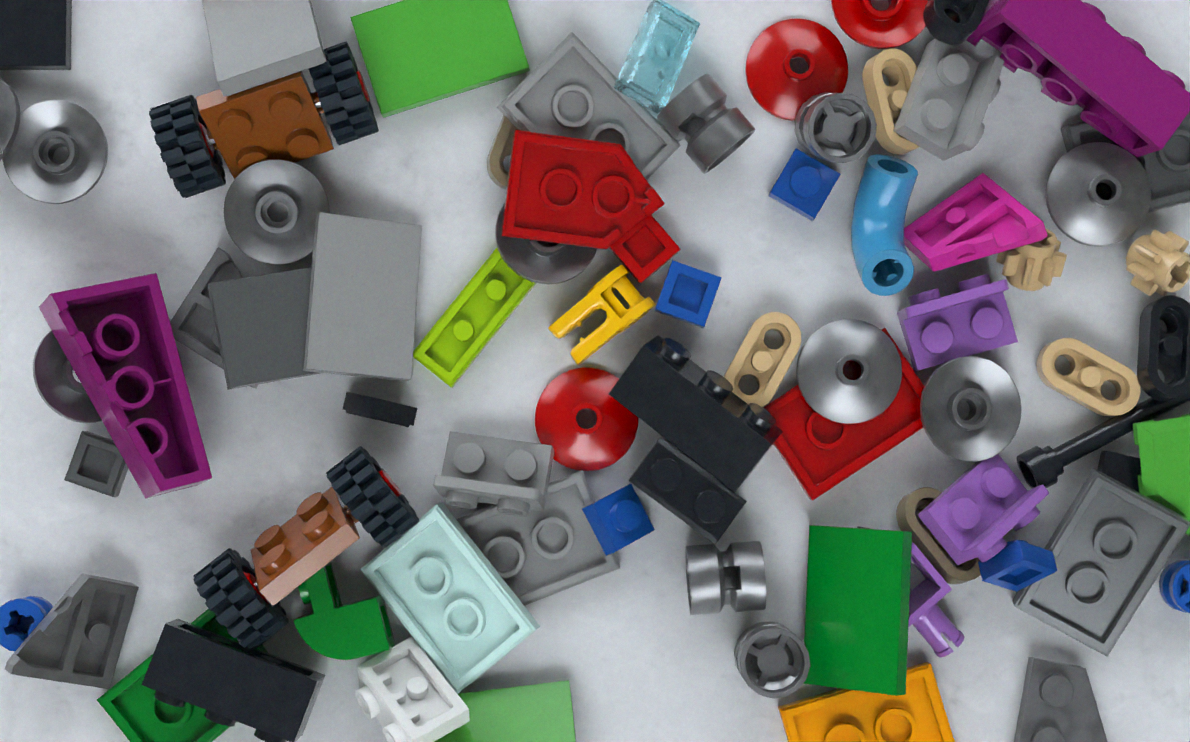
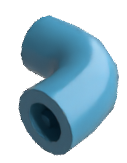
(880, 223)

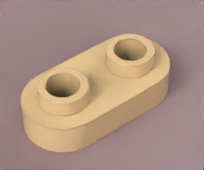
(888, 100)
(762, 363)
(1086, 375)

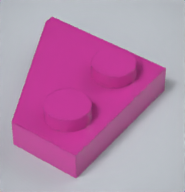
(972, 225)

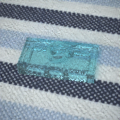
(657, 55)

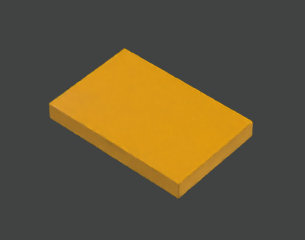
(870, 716)

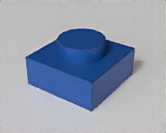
(804, 184)
(688, 294)
(618, 519)
(1018, 565)

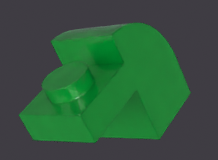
(340, 629)

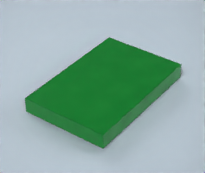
(858, 608)
(150, 720)

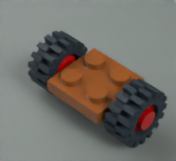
(262, 123)
(290, 554)

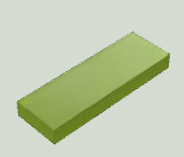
(472, 320)

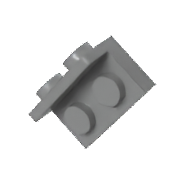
(948, 100)
(495, 472)

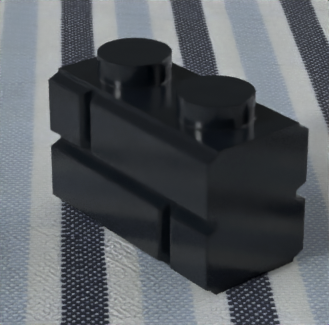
(687, 490)

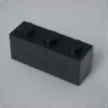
(696, 411)
(232, 682)

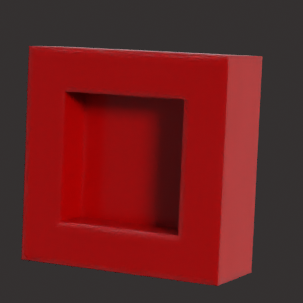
(645, 249)

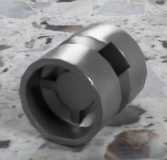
(835, 127)
(709, 142)
(707, 583)
(772, 659)

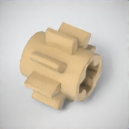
(1159, 263)
(1033, 264)

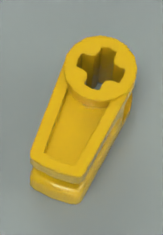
(602, 298)

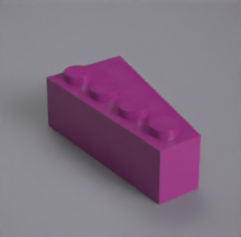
(1088, 66)
(133, 374)

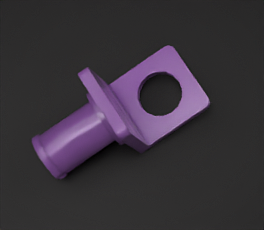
(925, 612)

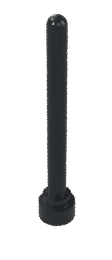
(1046, 464)

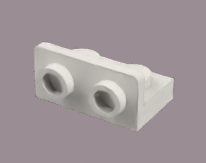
(409, 695)

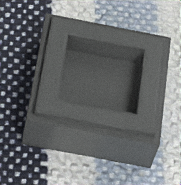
(97, 465)

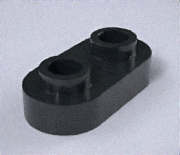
(953, 19)
(1164, 350)

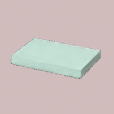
(450, 597)

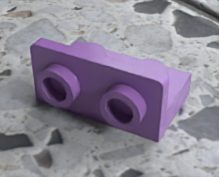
(957, 324)
(980, 510)

